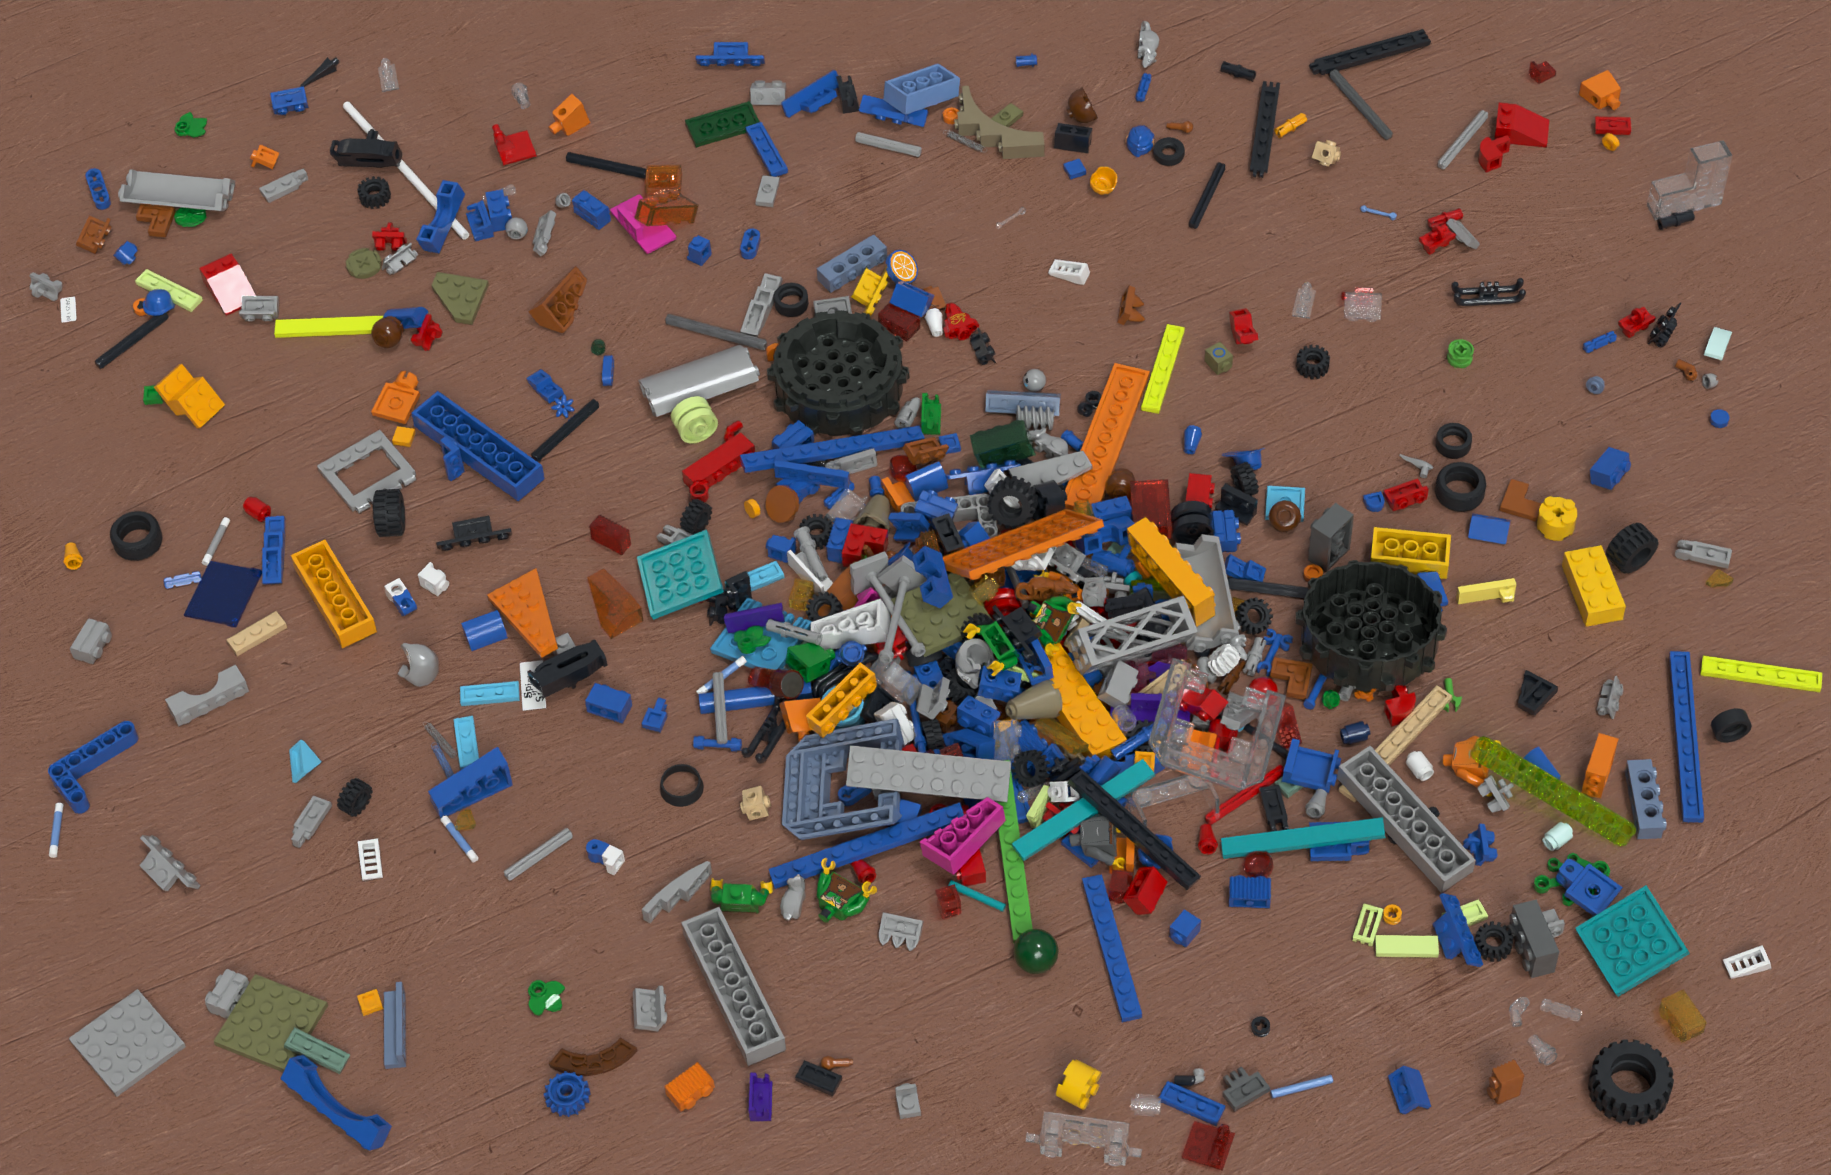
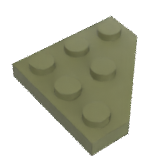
(460, 295)

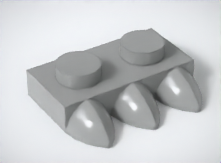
(900, 928)

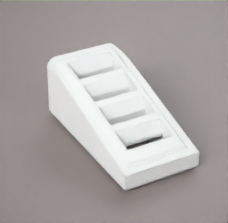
(1079, 276)
(366, 845)
(1744, 956)

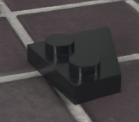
(1535, 693)

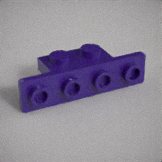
(1146, 706)

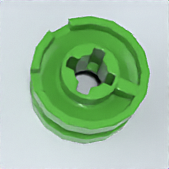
(1460, 353)

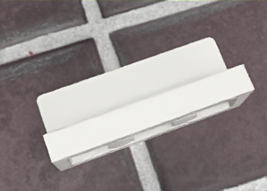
(803, 569)

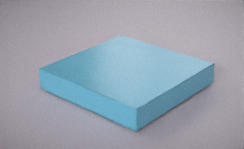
(1280, 493)

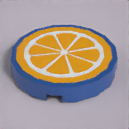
(901, 267)

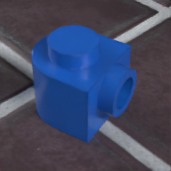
(125, 253)

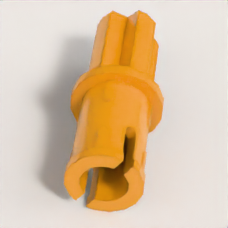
(1290, 125)

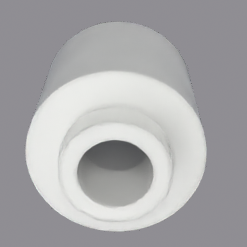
(1419, 765)

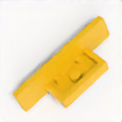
(868, 289)

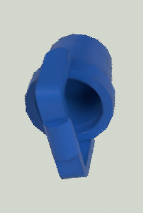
(851, 653)

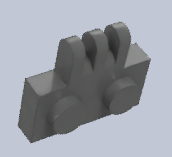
(1244, 1088)

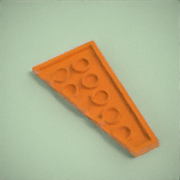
(526, 610)

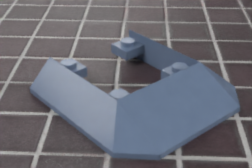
(808, 782)

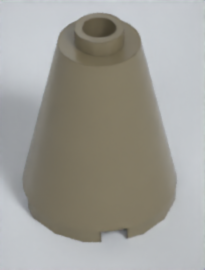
(875, 513)
(1037, 702)

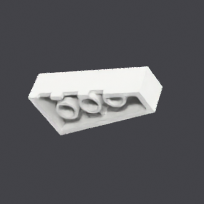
(861, 624)

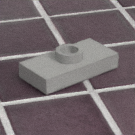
(767, 191)
(1463, 234)

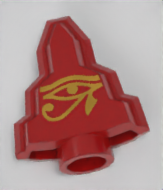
(958, 324)

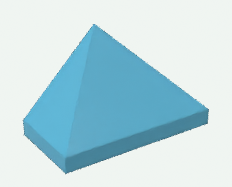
(302, 760)

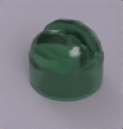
(596, 347)

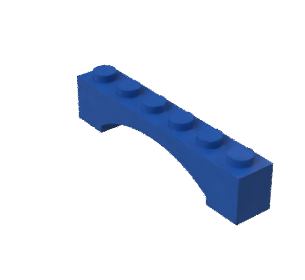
(303, 1078)

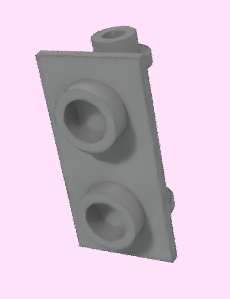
(393, 262)
(1613, 691)

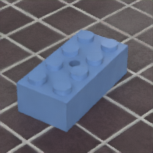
(921, 89)

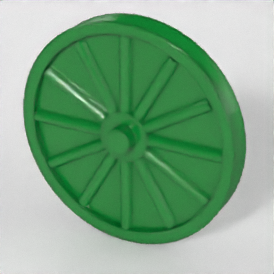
(189, 217)

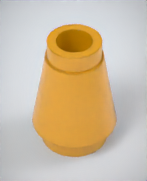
(72, 556)

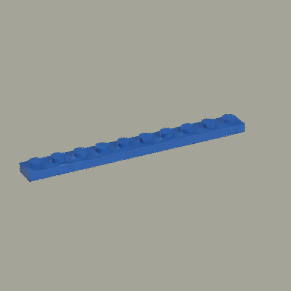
(831, 448)
(1686, 737)
(866, 845)

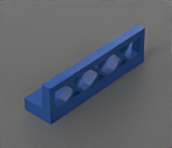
(1044, 664)

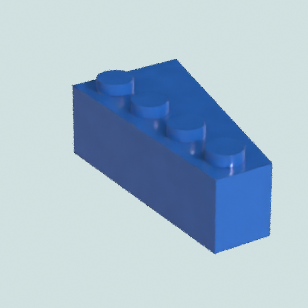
(472, 784)

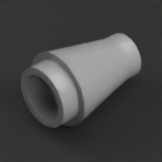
(1316, 806)

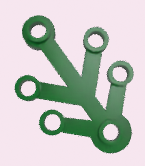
(1549, 883)

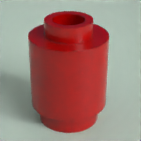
(256, 508)

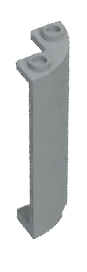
(177, 190)
(701, 378)
(1208, 562)

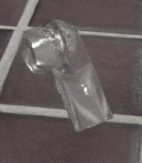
(1517, 1009)

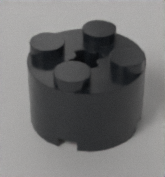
(1050, 499)

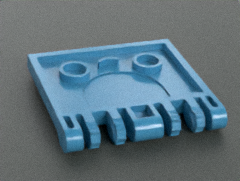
(768, 656)

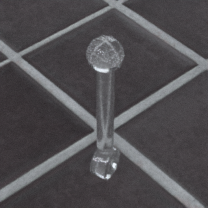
(1022, 210)

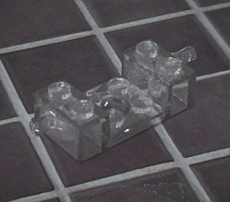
(1084, 1130)

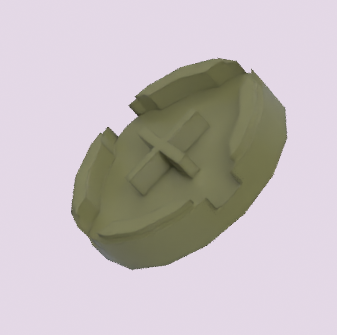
(363, 263)

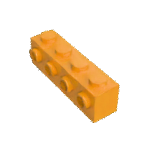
(841, 700)

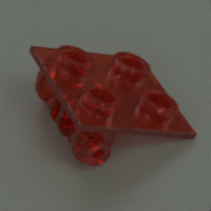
(1208, 1145)

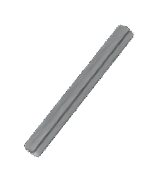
(1461, 141)

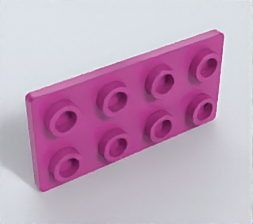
(648, 237)

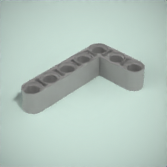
(969, 508)

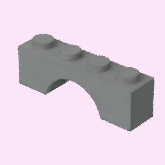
(188, 707)

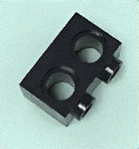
(946, 534)

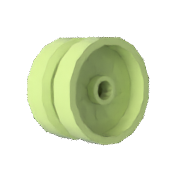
(694, 419)

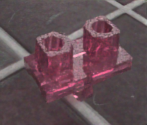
(1166, 655)
(1143, 675)

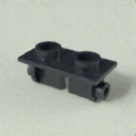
(981, 341)
(1124, 605)
(714, 611)

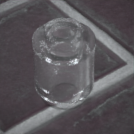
(1124, 718)
(1146, 1105)

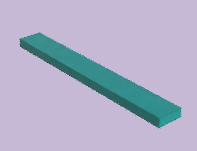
(1080, 811)
(1304, 837)

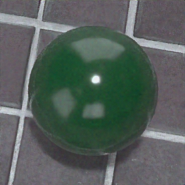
(1035, 951)

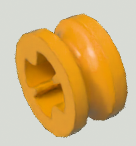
(1395, 909)

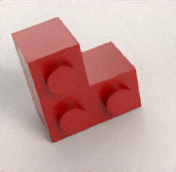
(858, 537)

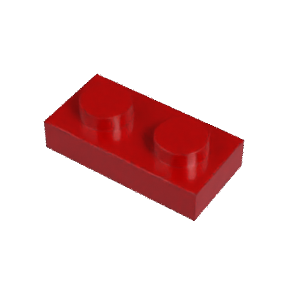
(1613, 125)

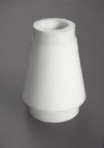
(934, 321)

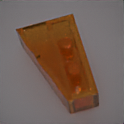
(666, 207)

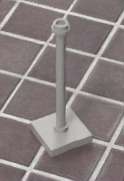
(865, 575)
(901, 578)

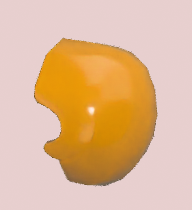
(1103, 180)

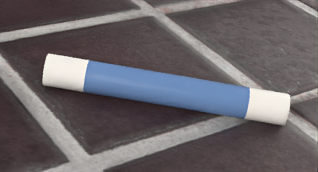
(726, 672)
(56, 830)
(459, 839)

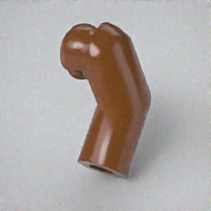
(1689, 369)

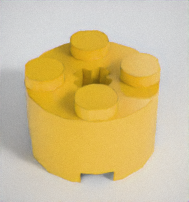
(1557, 518)
(1078, 1084)

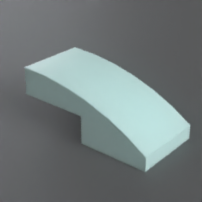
(1718, 343)

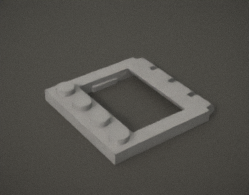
(362, 450)

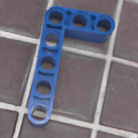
(88, 757)

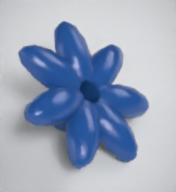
(559, 406)

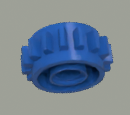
(567, 1104)

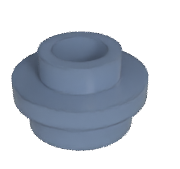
(1595, 385)

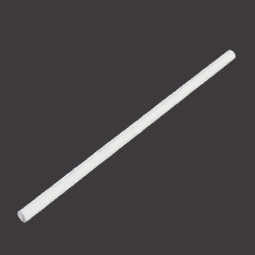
(410, 175)

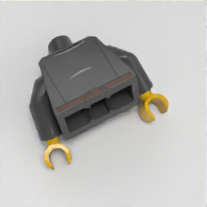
(1099, 841)

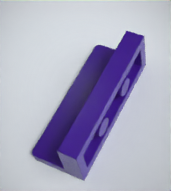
(753, 617)

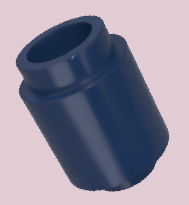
(1354, 733)

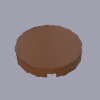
(782, 503)

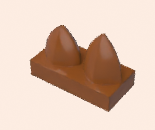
(1126, 312)

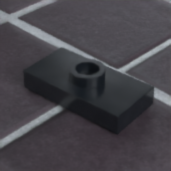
(818, 1078)

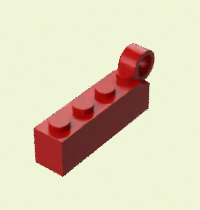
(716, 466)
(973, 870)

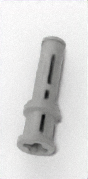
(808, 547)

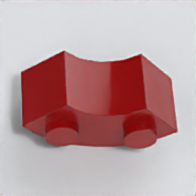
(1205, 705)

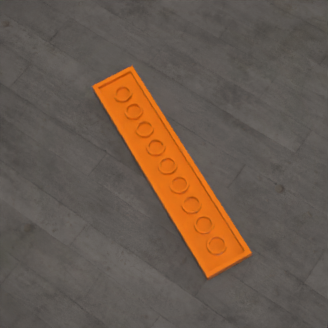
(1108, 432)

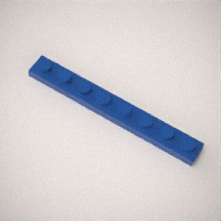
(1112, 948)

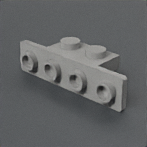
(1068, 561)
(163, 867)

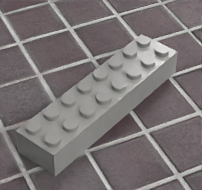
(928, 773)
(1406, 819)
(733, 986)

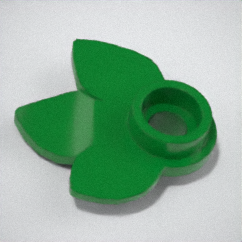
(190, 126)
(750, 639)
(547, 999)

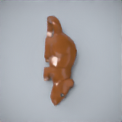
(1042, 587)

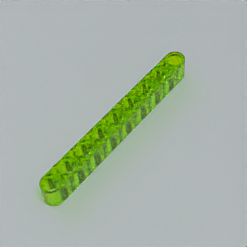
(1553, 791)

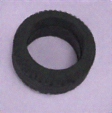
(1462, 472)
(134, 521)

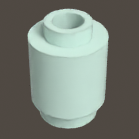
(1558, 836)

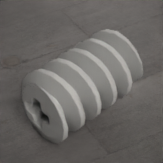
(1036, 417)

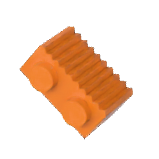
(689, 1087)

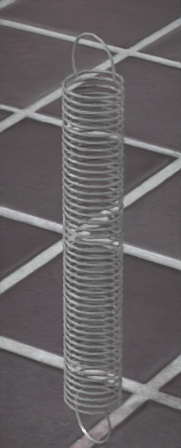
(963, 141)
(439, 739)

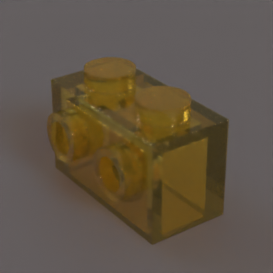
(1682, 1016)

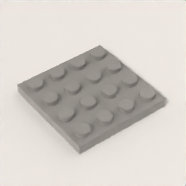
(127, 1042)

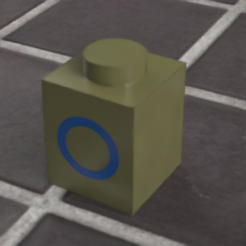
(1218, 358)

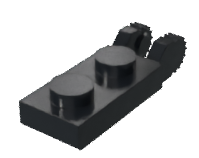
(1273, 807)

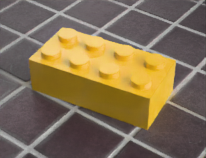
(1412, 549)
(1593, 586)

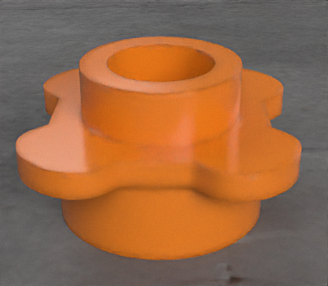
(1368, 696)

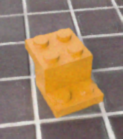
(189, 396)

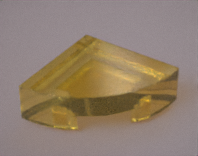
(1719, 578)
(465, 820)

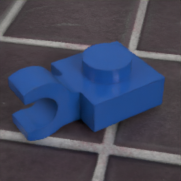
(655, 718)

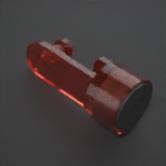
(781, 682)

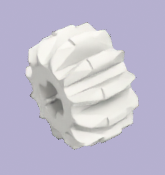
(1223, 660)

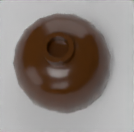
(1081, 107)

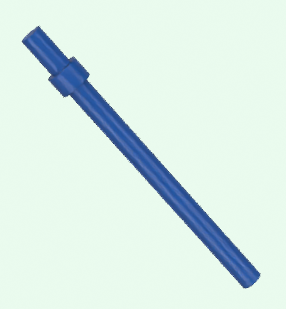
(919, 740)

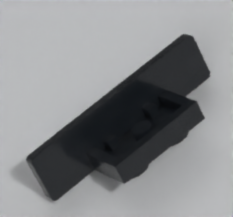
(472, 531)
(1021, 629)

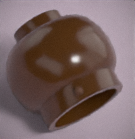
(387, 332)
(1119, 483)
(1284, 516)

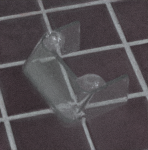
(1168, 790)

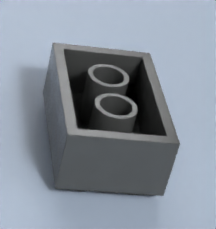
(1330, 537)
(1533, 939)

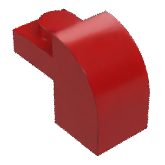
(1492, 152)
(1242, 326)
(1400, 706)

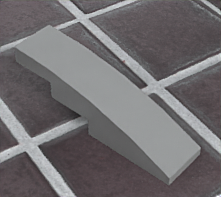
(761, 305)
(681, 888)

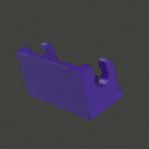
(760, 1098)

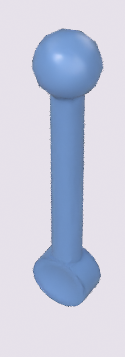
(1392, 216)

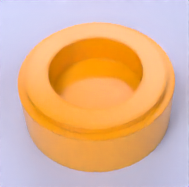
(1610, 142)
(752, 508)

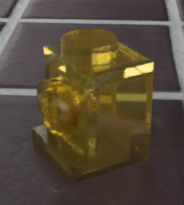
(984, 589)
(800, 594)

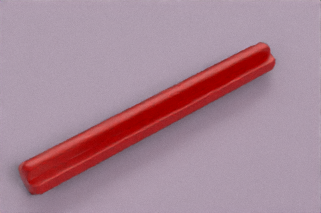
(1242, 796)

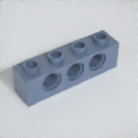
(851, 263)
(1645, 826)

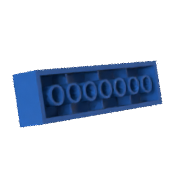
(479, 446)

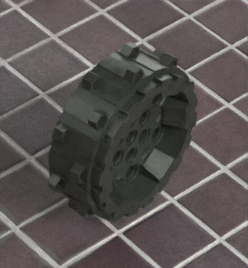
(838, 373)
(1371, 625)

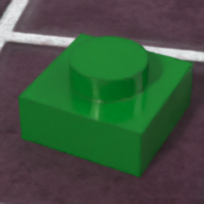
(151, 396)

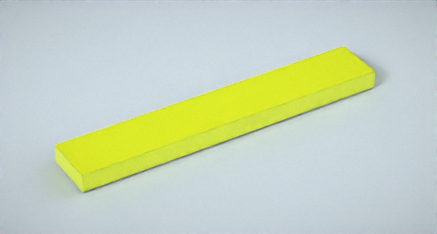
(325, 326)
(1163, 369)
(1761, 674)

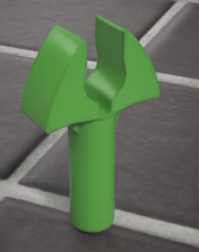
(1455, 700)

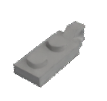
(283, 185)
(543, 232)
(855, 462)
(310, 820)

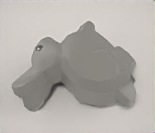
(793, 898)

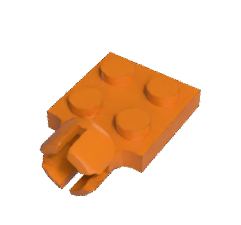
(397, 399)

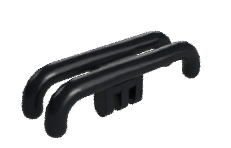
(1488, 294)
(837, 674)
(768, 732)

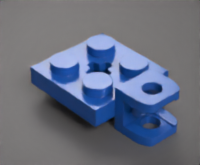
(1337, 852)
(1579, 881)

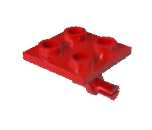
(514, 146)

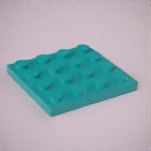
(680, 574)
(1632, 940)

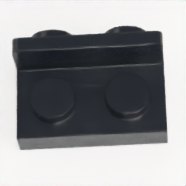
(1241, 503)
(738, 590)

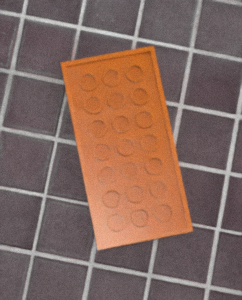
(1021, 543)

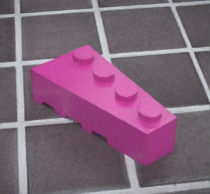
(964, 836)

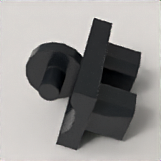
(1064, 769)

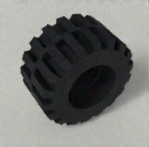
(389, 512)
(1006, 514)
(1632, 548)

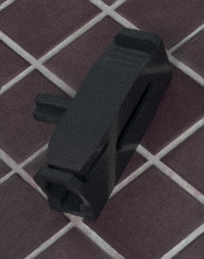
(366, 152)
(567, 668)

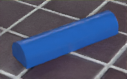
(738, 699)

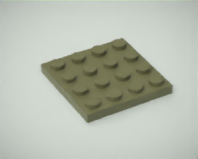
(937, 626)
(266, 1019)

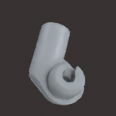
(1203, 667)

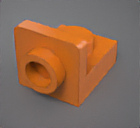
(264, 156)

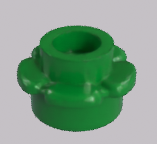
(1330, 699)

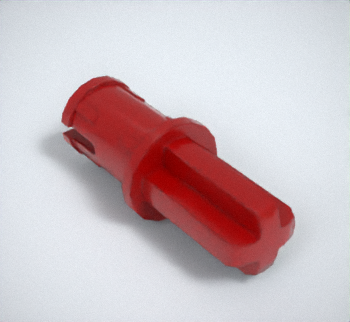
(1444, 217)

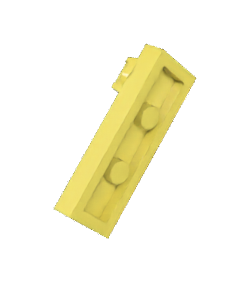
(1484, 591)

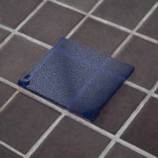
(223, 593)

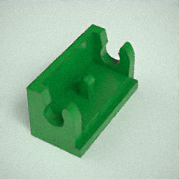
(930, 415)

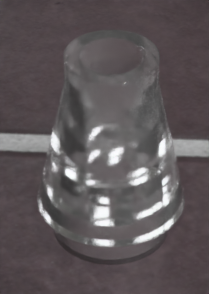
(520, 93)
(1543, 1051)

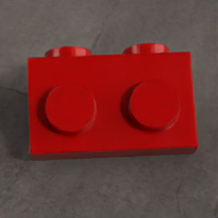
(1405, 494)

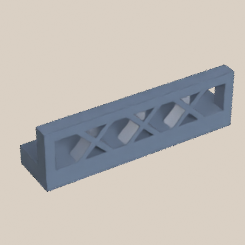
(1008, 400)
(395, 1027)

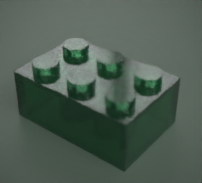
(1002, 443)

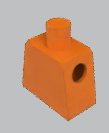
(1601, 91)
(569, 116)
(795, 713)

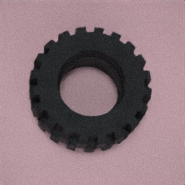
(1622, 1104)

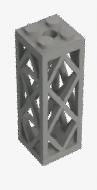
(1083, 648)

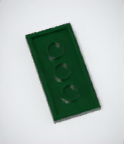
(721, 124)

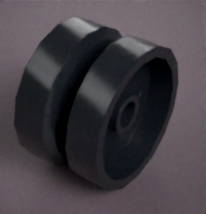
(1190, 521)

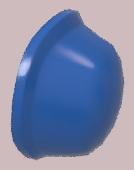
(158, 302)

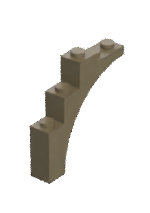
(1009, 141)

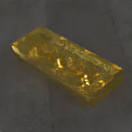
(1061, 735)

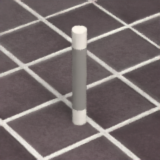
(215, 542)

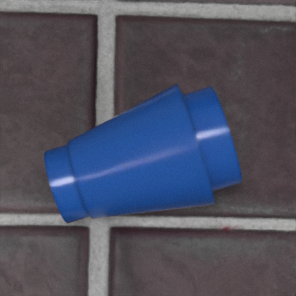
(1191, 438)

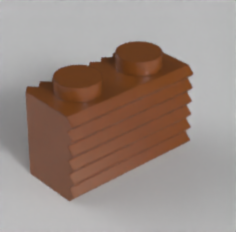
(1505, 1082)

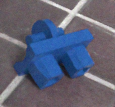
(1478, 845)

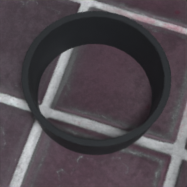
(681, 801)

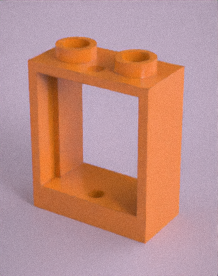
(1599, 765)

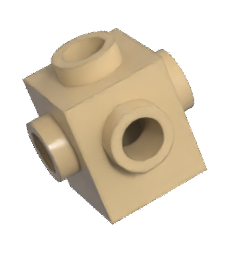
(1321, 149)
(755, 803)

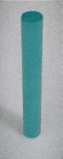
(978, 896)

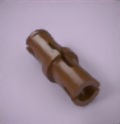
(1231, 678)

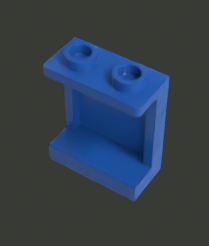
(1310, 767)

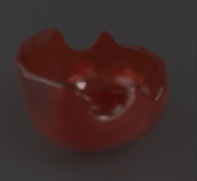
(900, 467)
(1258, 864)

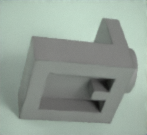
(1555, 925)
(907, 1101)

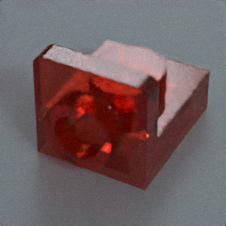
(1541, 72)

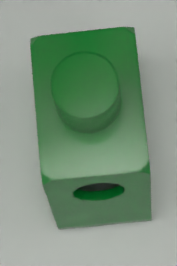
(809, 660)

